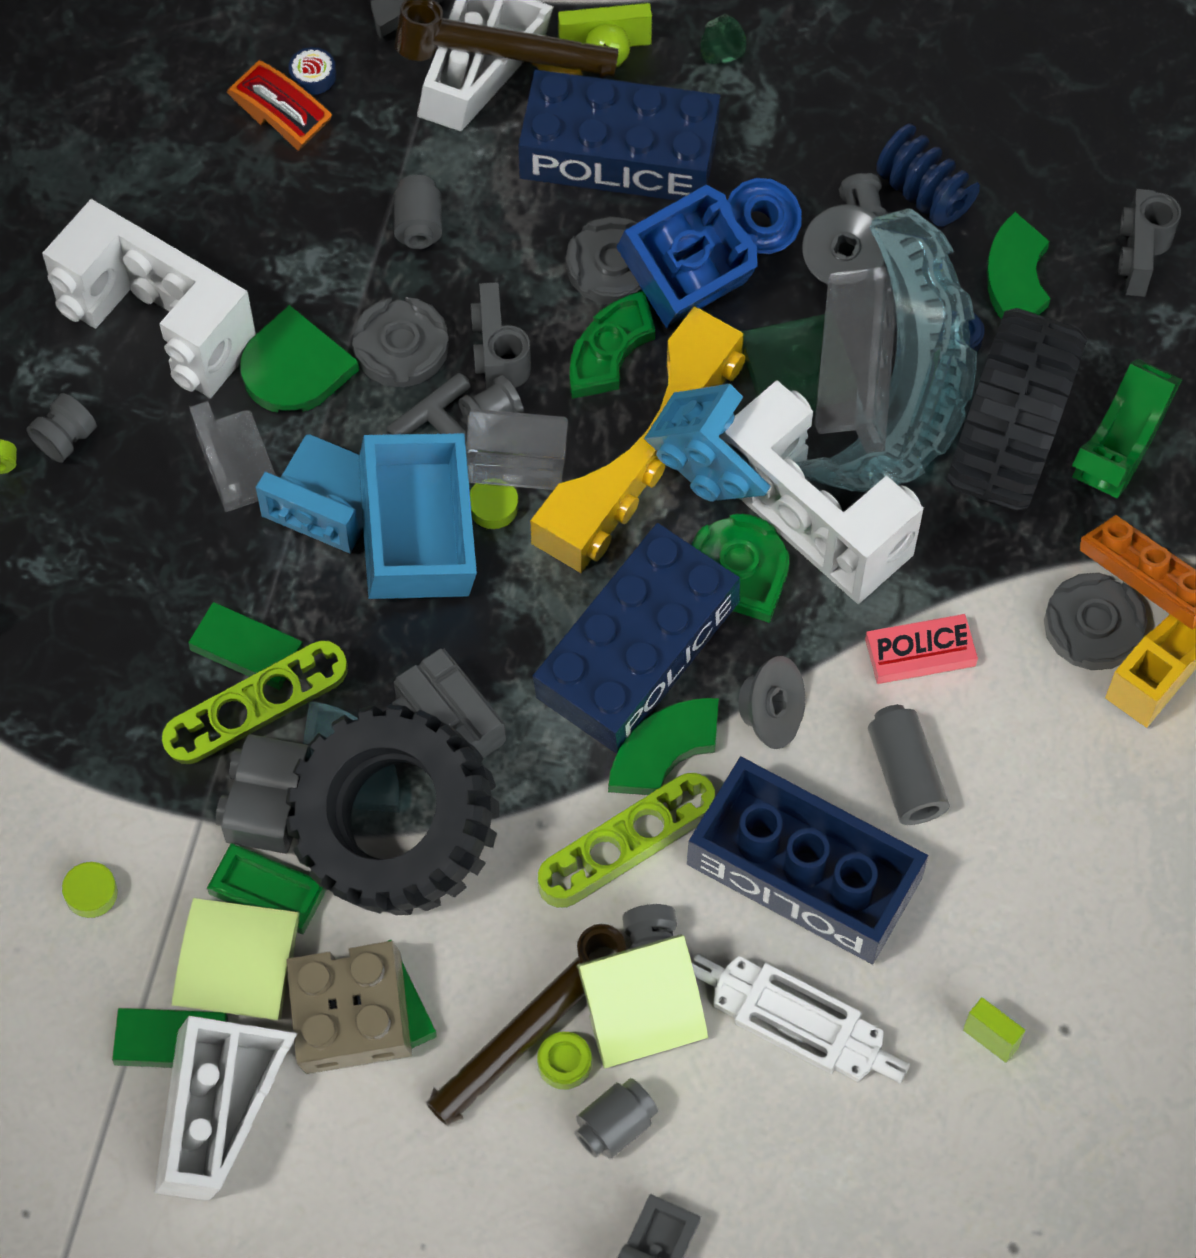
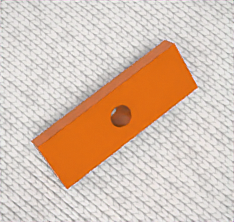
(1144, 567)

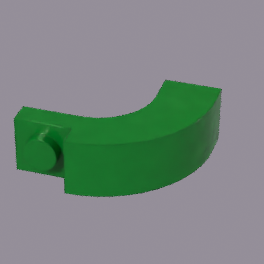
(1127, 429)

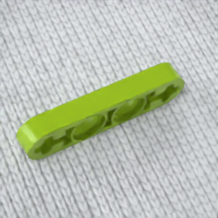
(251, 694)
(621, 833)

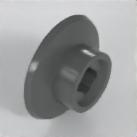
(833, 228)
(774, 702)

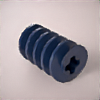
(925, 180)

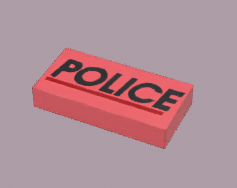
(921, 648)

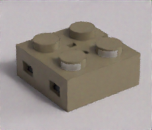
(349, 1008)

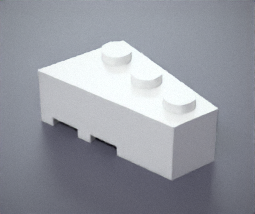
(465, 81)
(212, 1100)

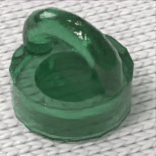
(722, 40)

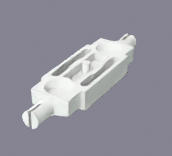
(849, 1043)

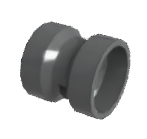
(62, 426)
(649, 923)

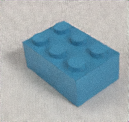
(416, 516)

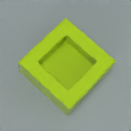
(994, 1029)

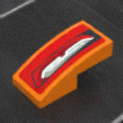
(280, 102)

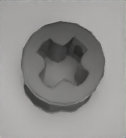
(866, 192)
(499, 397)

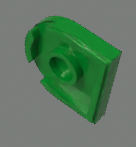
(293, 364)
(753, 553)

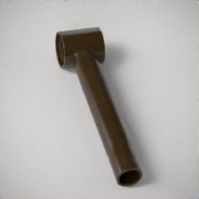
(424, 29)
(521, 1031)

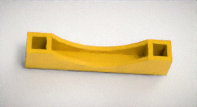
(584, 511)
(1154, 671)

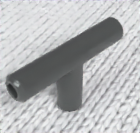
(432, 409)

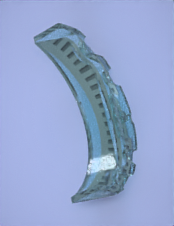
(932, 360)

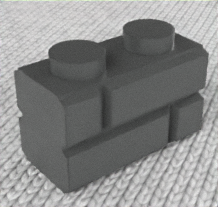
(448, 694)

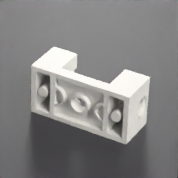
(106, 256)
(850, 547)

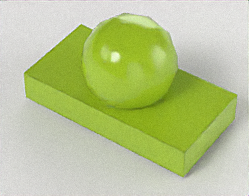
(614, 26)

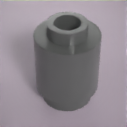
(417, 212)
(615, 1119)

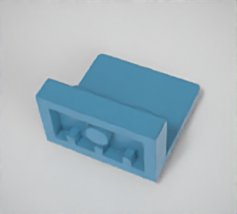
(690, 442)
(316, 494)

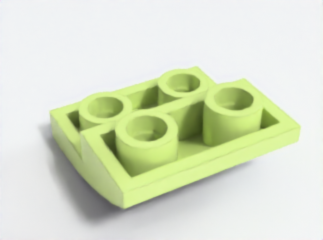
(235, 959)
(643, 1000)

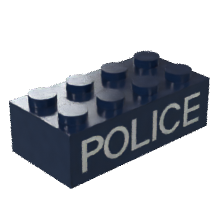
(618, 135)
(637, 637)
(806, 859)

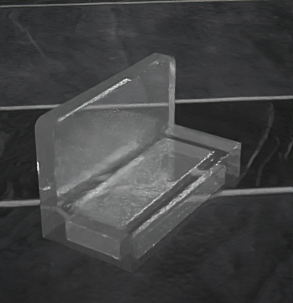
(516, 449)
(232, 454)

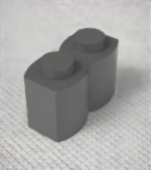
(256, 806)

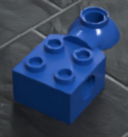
(707, 244)

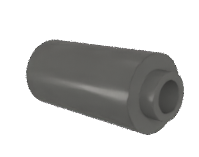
(907, 765)

